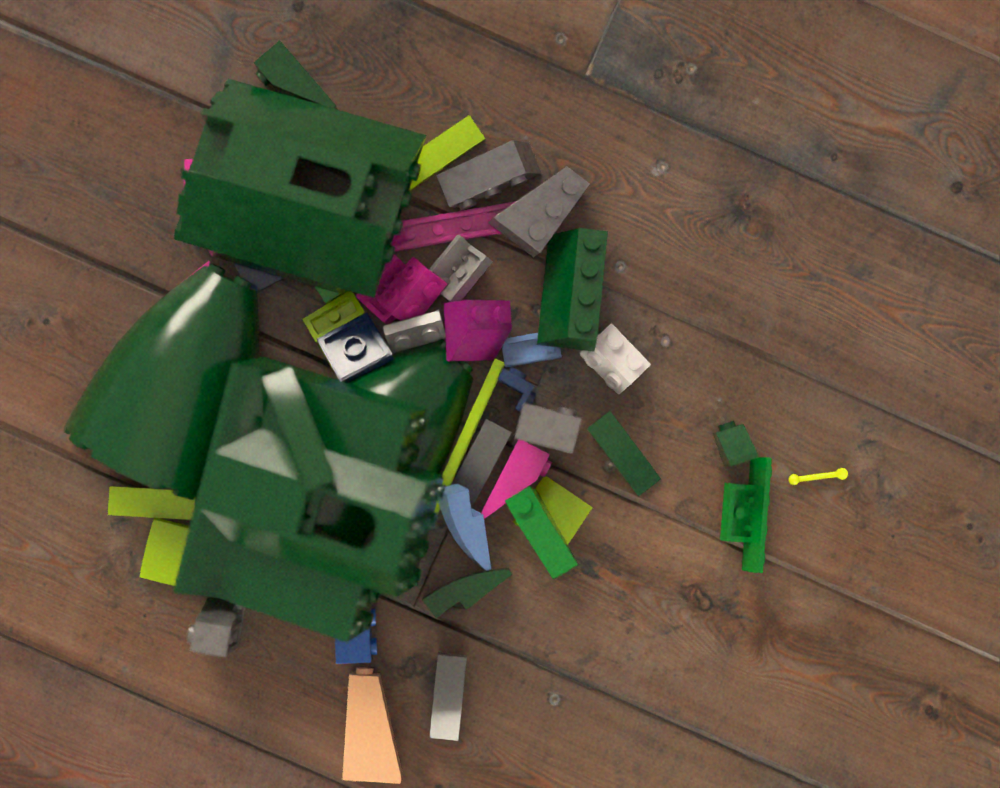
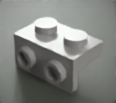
(460, 268)
(414, 332)

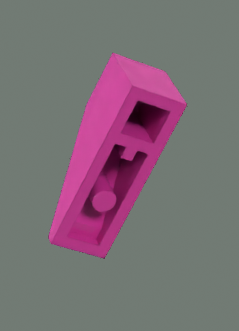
(519, 472)

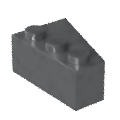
(489, 174)
(540, 212)
(549, 428)
(216, 628)

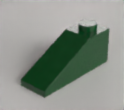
(288, 76)

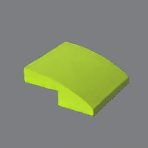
(333, 315)
(563, 506)
(164, 551)

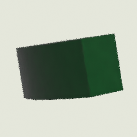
(623, 453)
(465, 589)

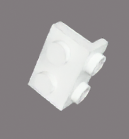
(615, 359)

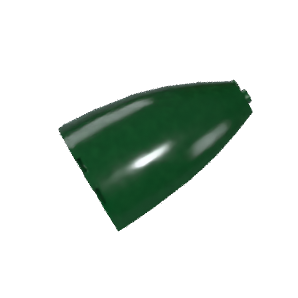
(423, 379)
(165, 381)

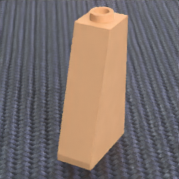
(369, 735)

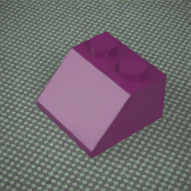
(476, 329)

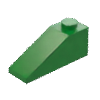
(541, 531)

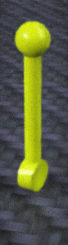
(840, 473)

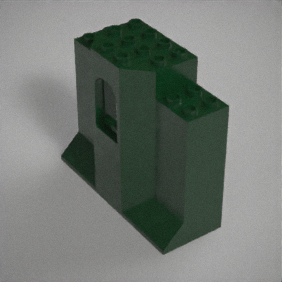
(250, 510)

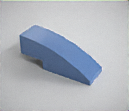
(465, 524)

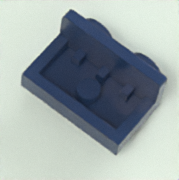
(516, 380)

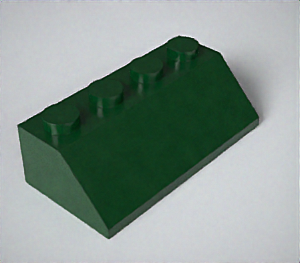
(572, 289)

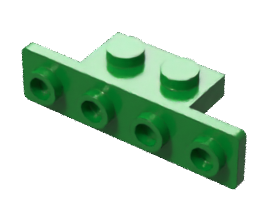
(746, 514)

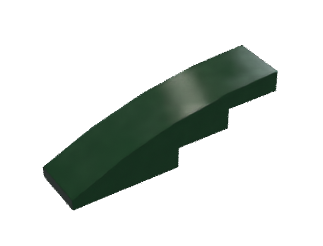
(299, 429)

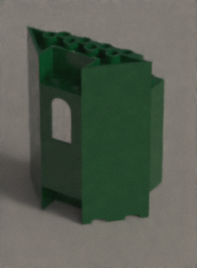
(248, 212)

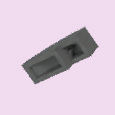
(482, 458)
(448, 696)

